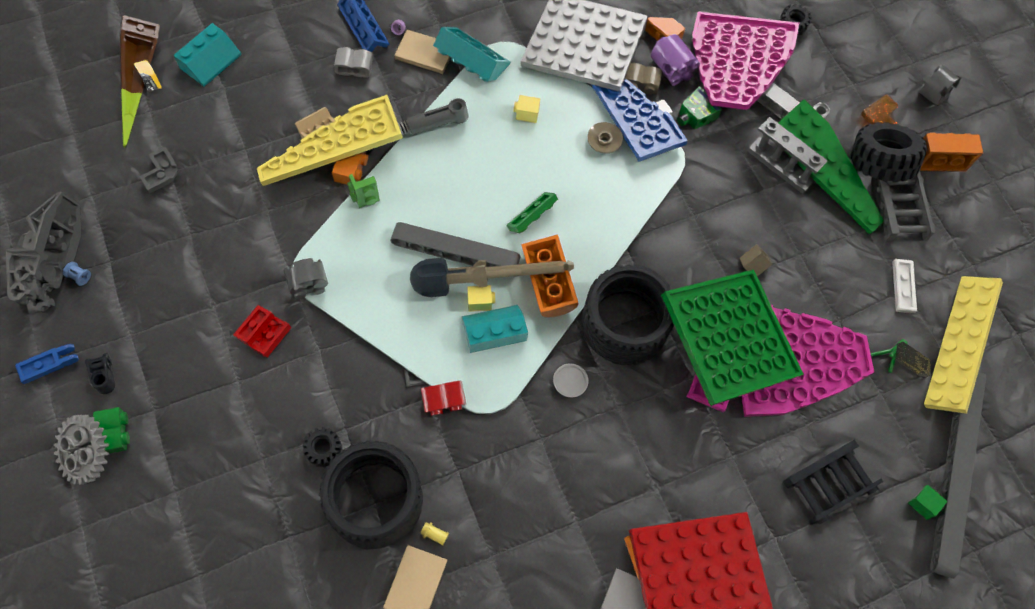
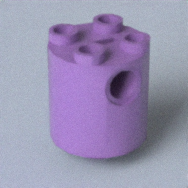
(674, 59)

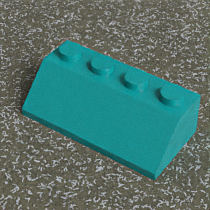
(470, 53)

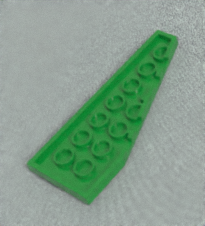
(838, 174)

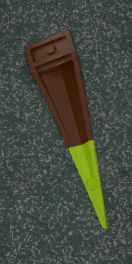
(137, 44)

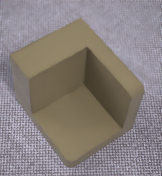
(756, 260)

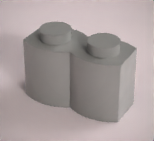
(353, 62)

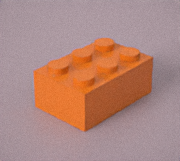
(951, 152)

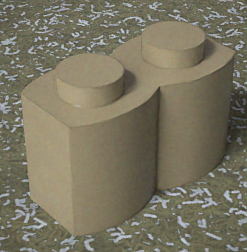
(644, 78)

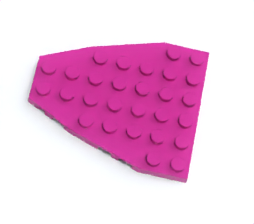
(740, 56)
(829, 360)

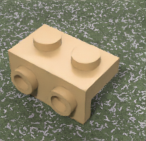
(314, 121)

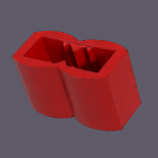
(443, 397)

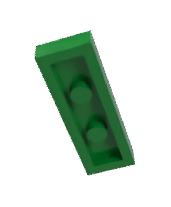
(532, 212)

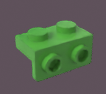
(364, 191)

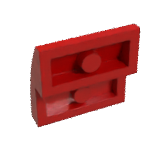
(262, 331)

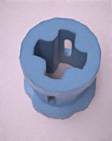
(77, 277)

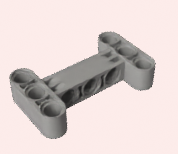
(782, 103)

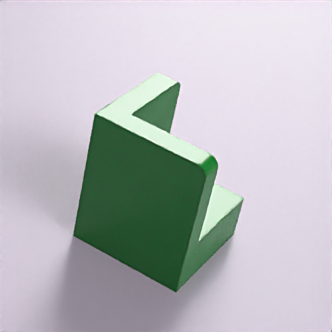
(927, 502)

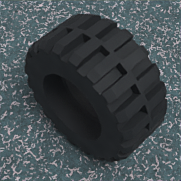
(888, 152)

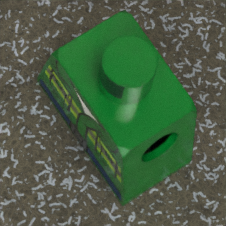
(698, 110)

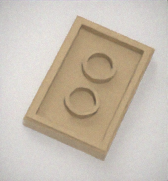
(419, 51)
(415, 580)

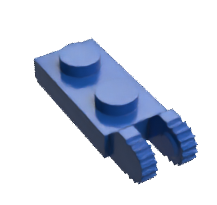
(45, 363)

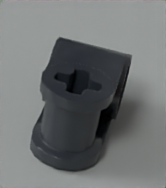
(99, 370)

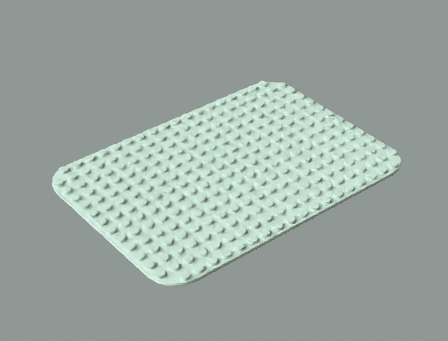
(470, 186)

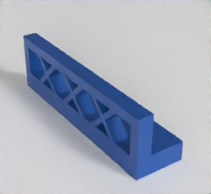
(363, 24)

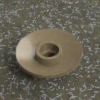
(607, 132)

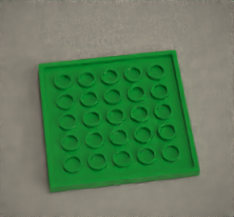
(731, 336)

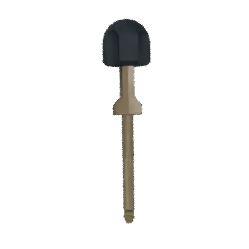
(433, 276)

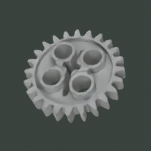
(86, 461)

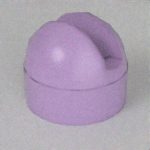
(395, 27)

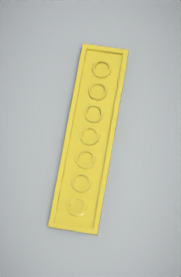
(963, 344)

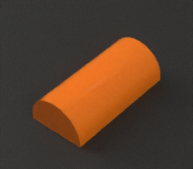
(552, 290)

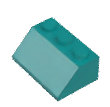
(207, 55)
(495, 328)

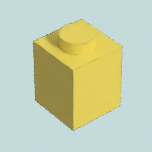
(527, 108)
(480, 298)

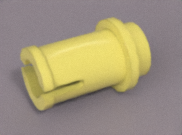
(434, 533)

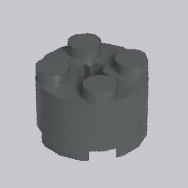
(939, 85)
(306, 278)

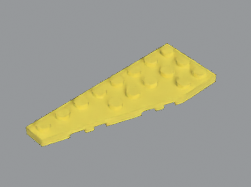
(357, 131)

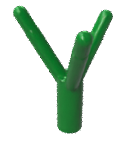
(893, 354)

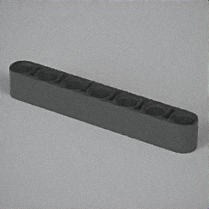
(451, 246)

